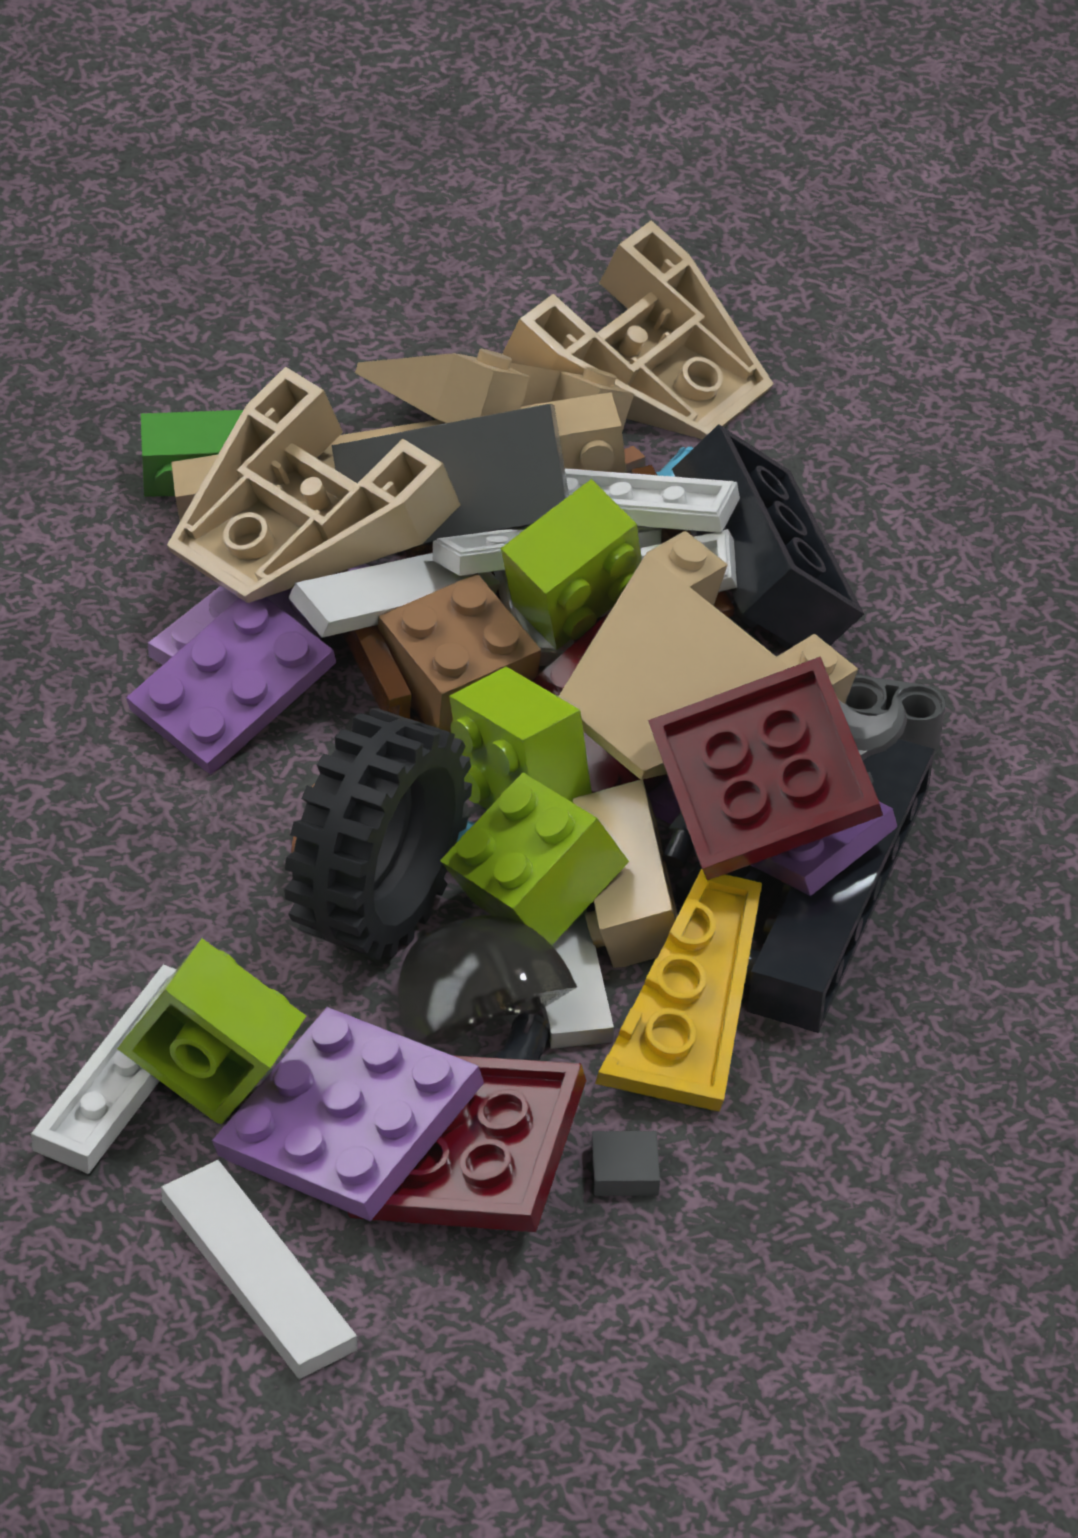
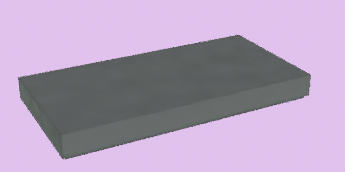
(500, 465)

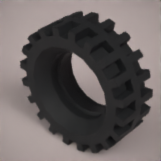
(377, 833)

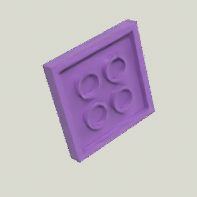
(348, 1113)

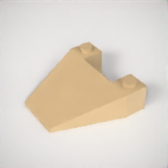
(667, 348)
(472, 387)
(285, 517)
(673, 649)

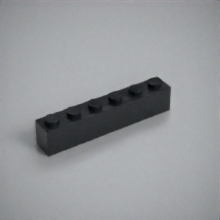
(817, 935)

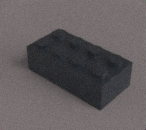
(781, 556)

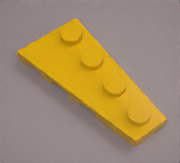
(688, 1010)

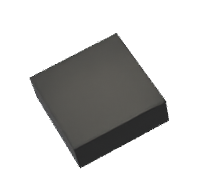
(625, 1163)

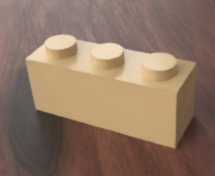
(639, 903)

